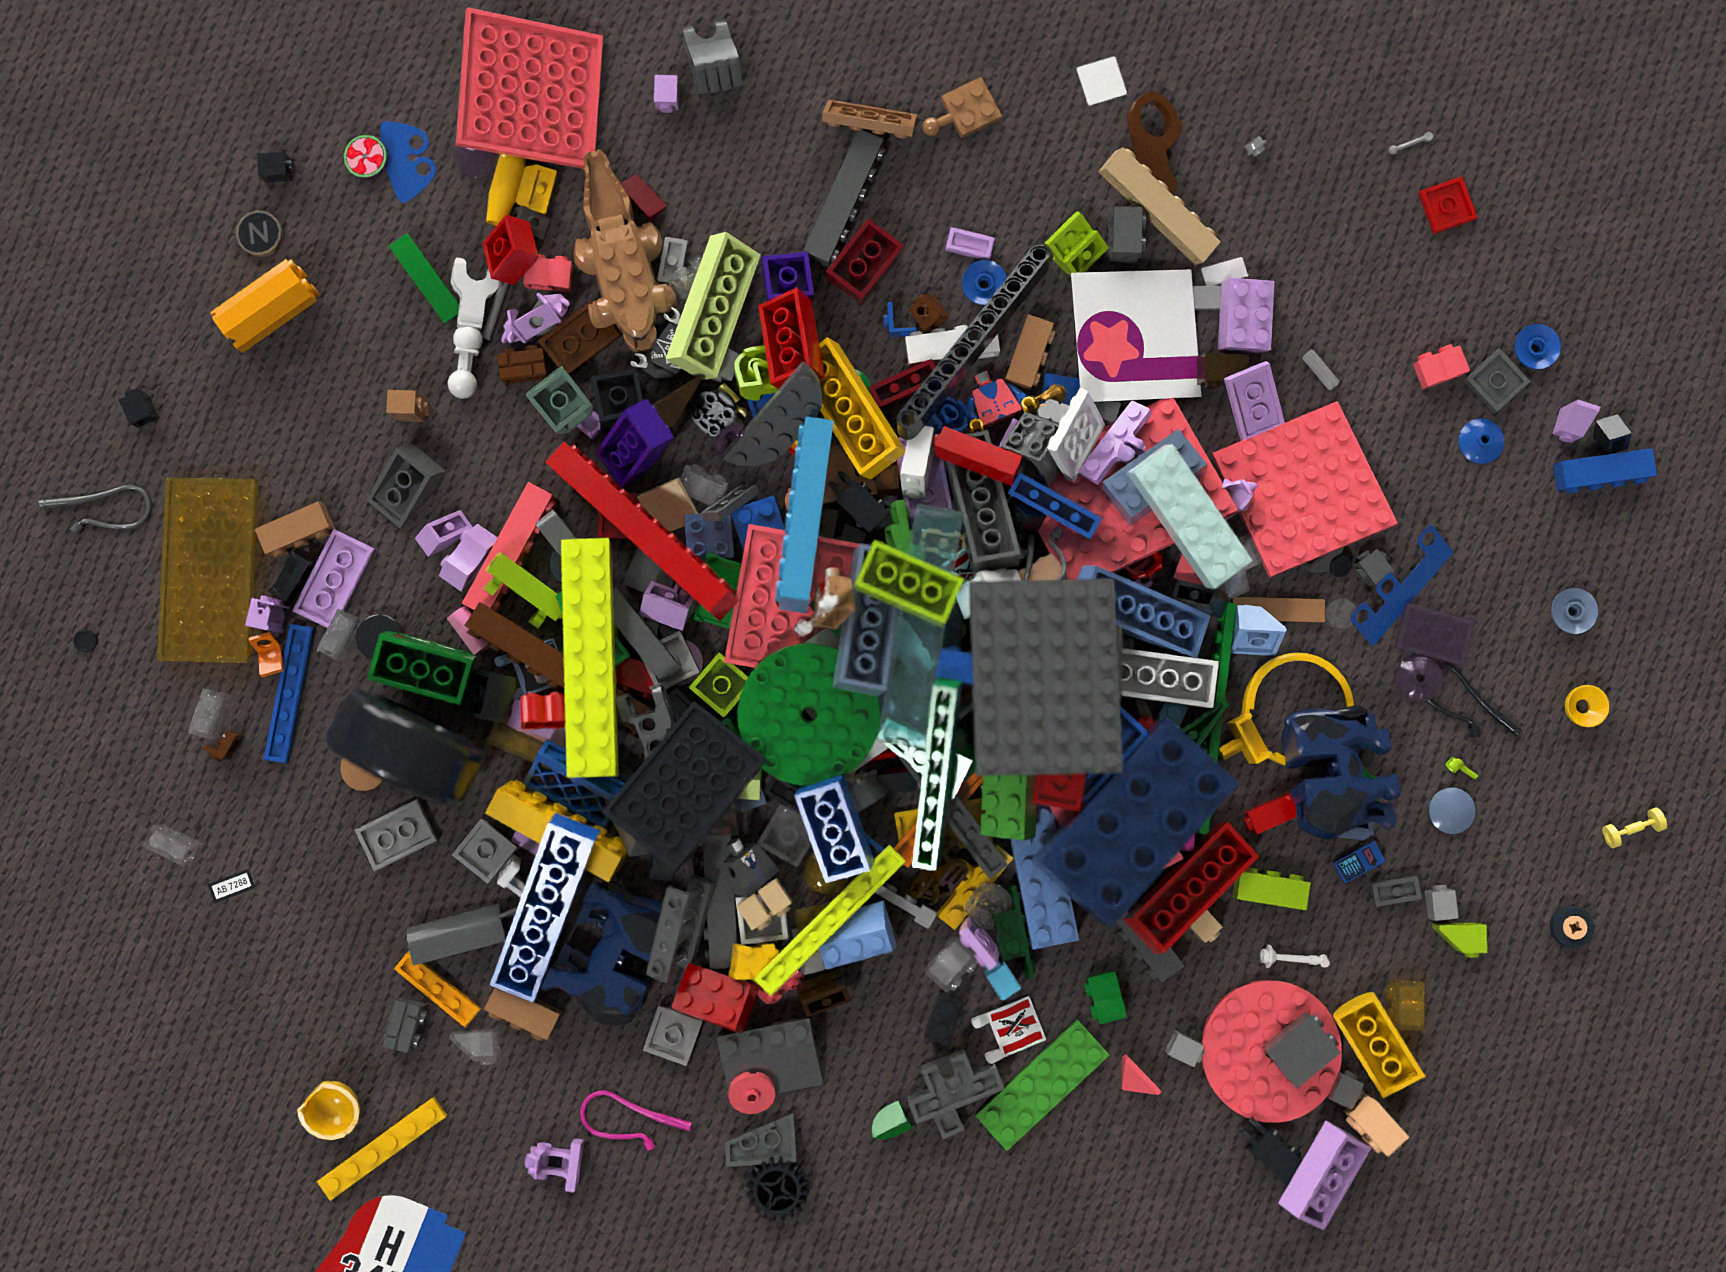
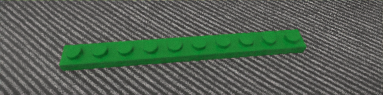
(1223, 639)

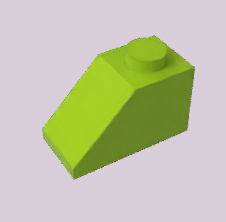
(1464, 937)

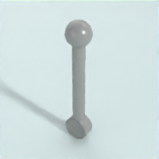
(1428, 136)

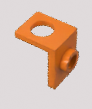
(269, 655)

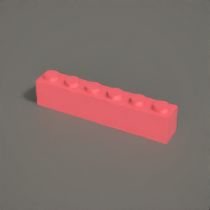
(513, 541)

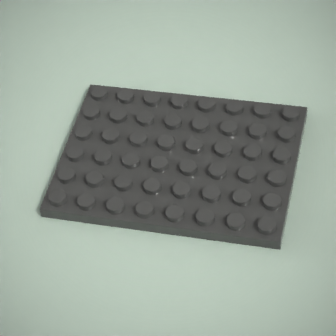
(1045, 677)

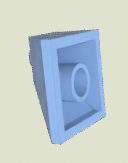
(1256, 632)

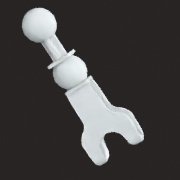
(470, 319)

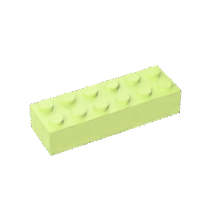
(713, 306)

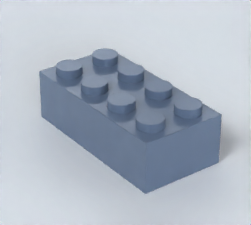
(1124, 493)

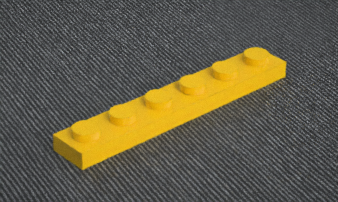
(382, 1148)

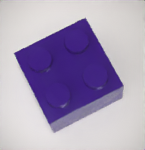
(785, 273)

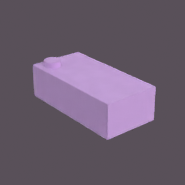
(1324, 1175)

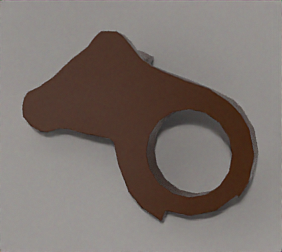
(1151, 149)

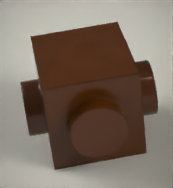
(928, 312)

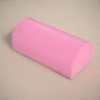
(458, 621)

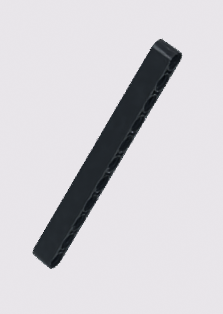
(1034, 265)

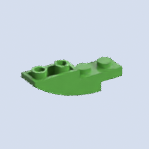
(898, 533)

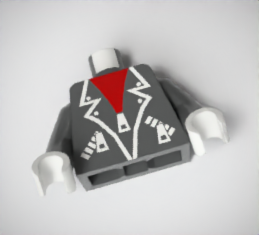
(655, 360)

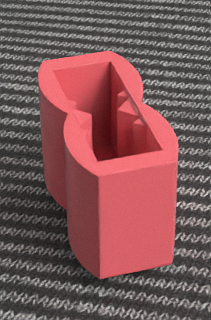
(550, 274)
(1440, 366)

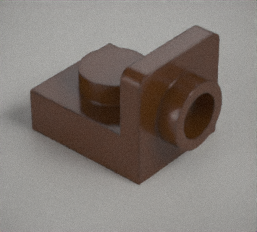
(228, 745)

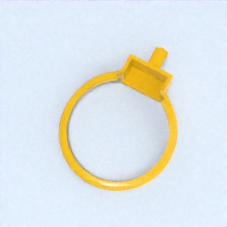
(1242, 727)

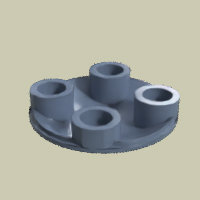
(1452, 810)

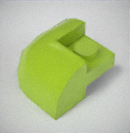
(753, 373)

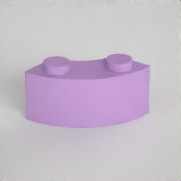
(468, 557)

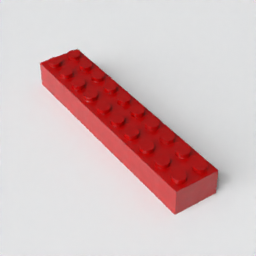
(643, 530)

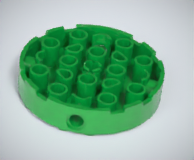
(803, 748)

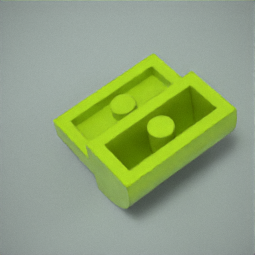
(1076, 245)

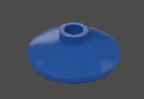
(982, 271)
(1546, 342)
(1474, 448)

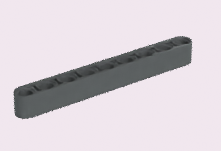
(625, 615)

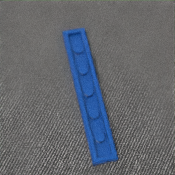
(289, 694)

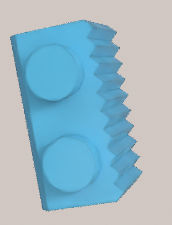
(1002, 980)

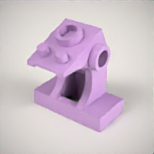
(538, 1161)

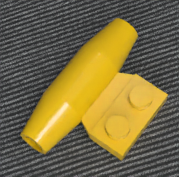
(520, 184)

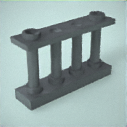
(680, 927)

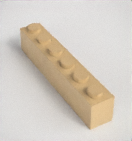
(1159, 205)

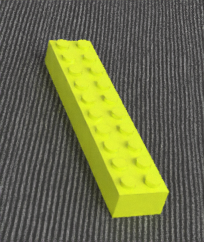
(589, 658)

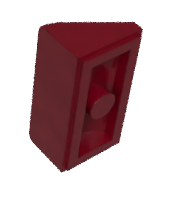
(643, 197)

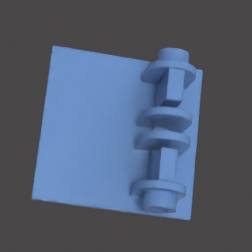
(709, 536)

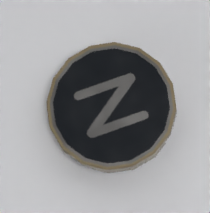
(259, 233)

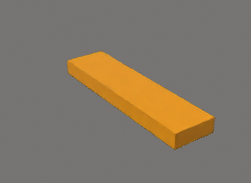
(438, 990)

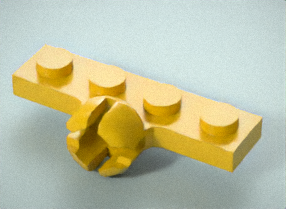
(953, 909)

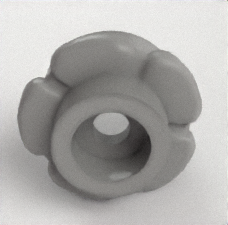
(1255, 146)

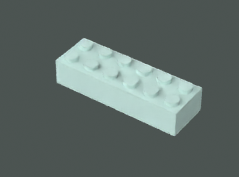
(1189, 516)

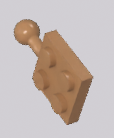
(968, 108)

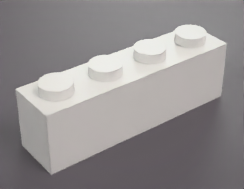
(935, 345)

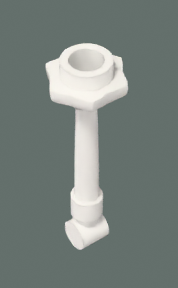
(1269, 956)

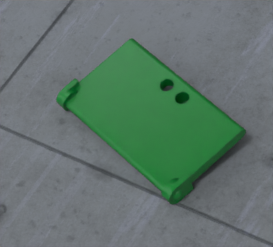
(728, 571)

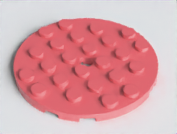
(1238, 1064)

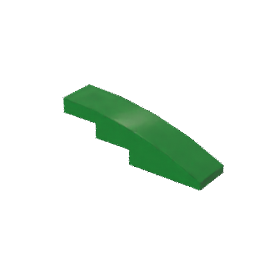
(425, 277)

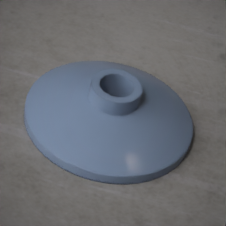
(1584, 606)

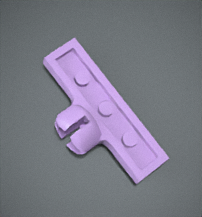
(1117, 444)

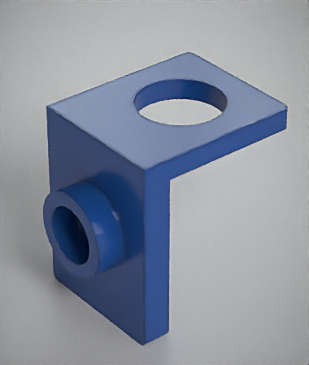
(888, 322)

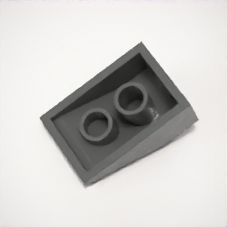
(405, 484)

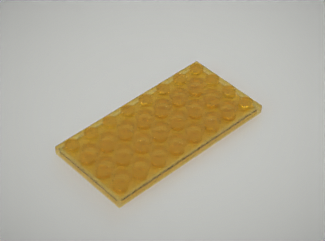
(207, 569)

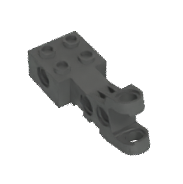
(662, 715)

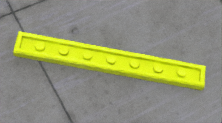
(829, 921)

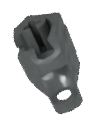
(713, 59)

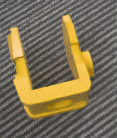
(750, 961)

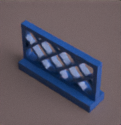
(555, 758)

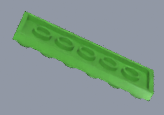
(1042, 1085)

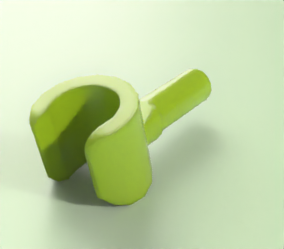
(1455, 764)

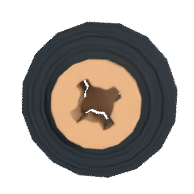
(1563, 923)

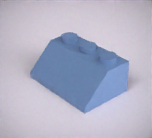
(860, 937)

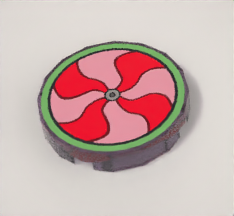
(366, 157)

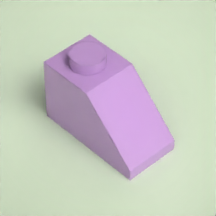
(1575, 420)
(442, 532)

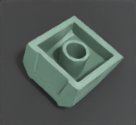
(560, 401)

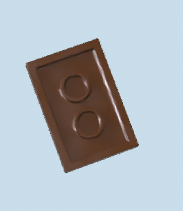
(577, 340)

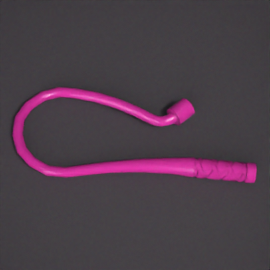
(662, 1118)

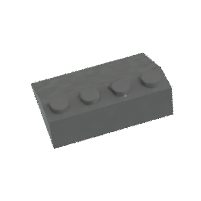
(778, 1049)

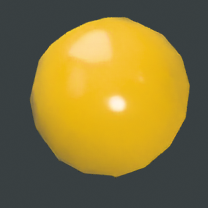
(330, 1111)

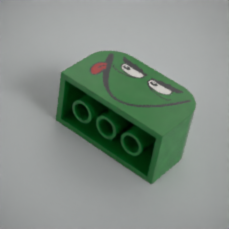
(422, 666)

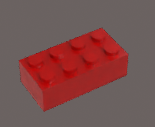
(790, 335)

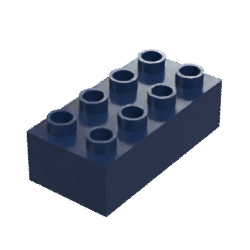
(1135, 823)

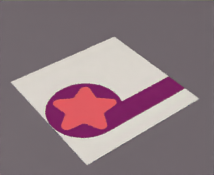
(1136, 334)

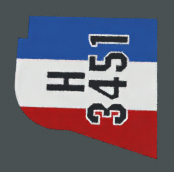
(395, 1237)

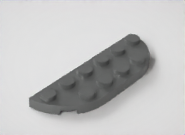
(778, 421)

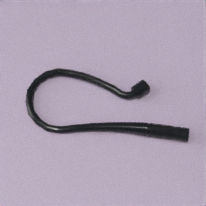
(1474, 731)

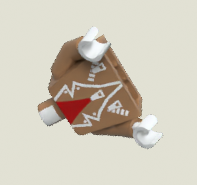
(832, 603)

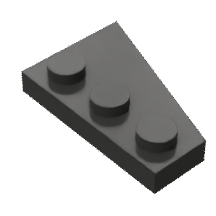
(759, 1144)

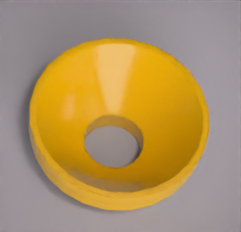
(1597, 706)

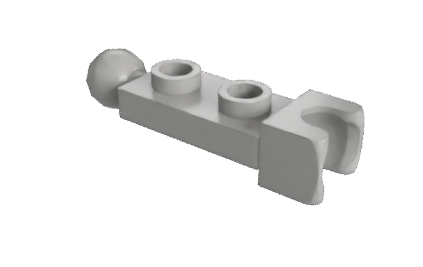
(923, 914)

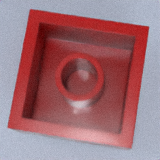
(510, 250)

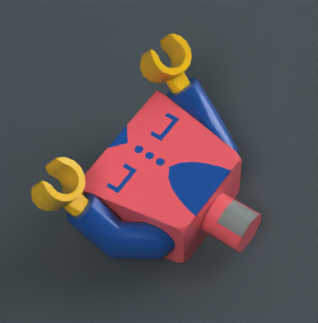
(995, 402)

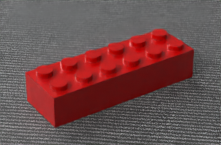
(1190, 888)

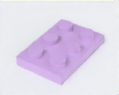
(1254, 400)
(982, 944)

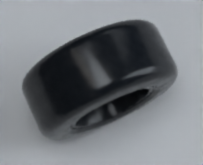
(405, 748)

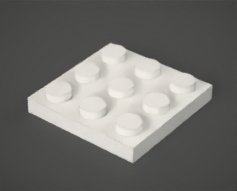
(1076, 435)

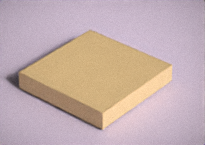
(668, 504)

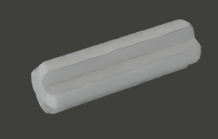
(1320, 369)

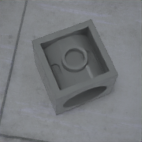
(1031, 441)

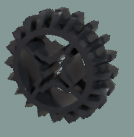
(769, 1207)

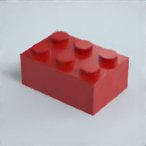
(715, 998)

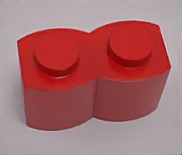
(543, 711)

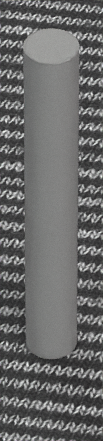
(494, 312)

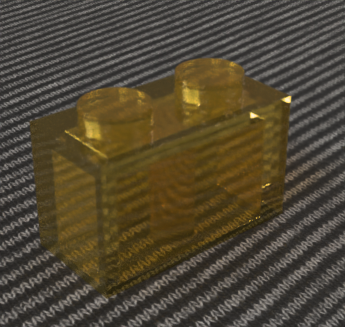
(1406, 1004)

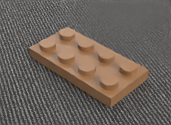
(865, 117)

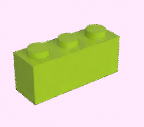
(1272, 889)

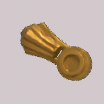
(1055, 392)

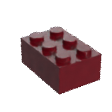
(865, 261)

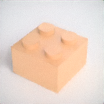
(1376, 1124)

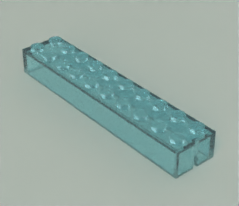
(917, 641)

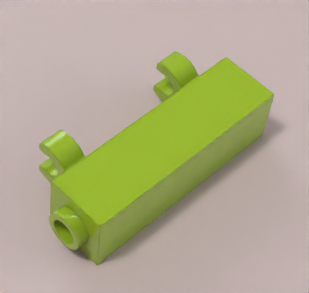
(526, 586)

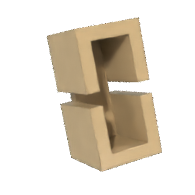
(754, 910)

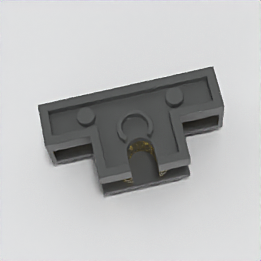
(952, 1085)

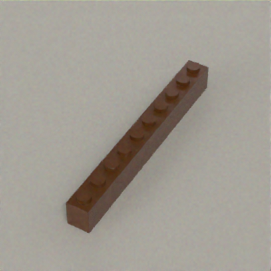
(533, 652)

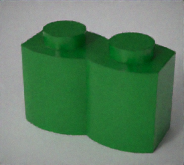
(1106, 997)

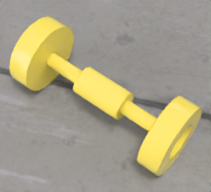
(1656, 820)

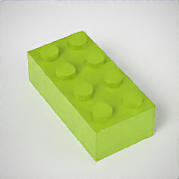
(908, 584)

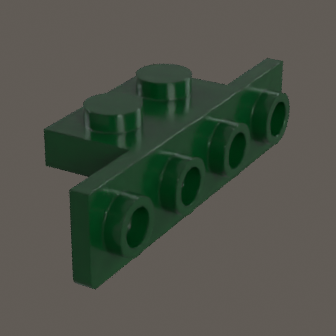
(1011, 934)

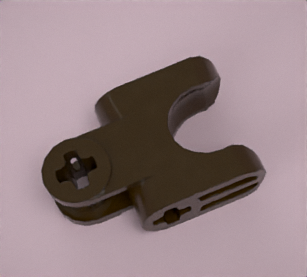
(942, 880)

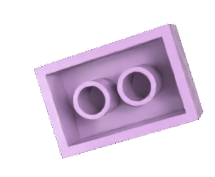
(1246, 315)

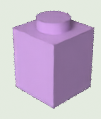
(666, 93)

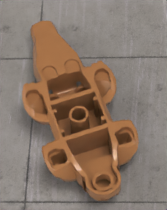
(620, 259)

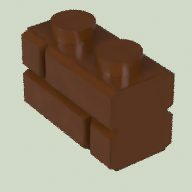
(522, 365)

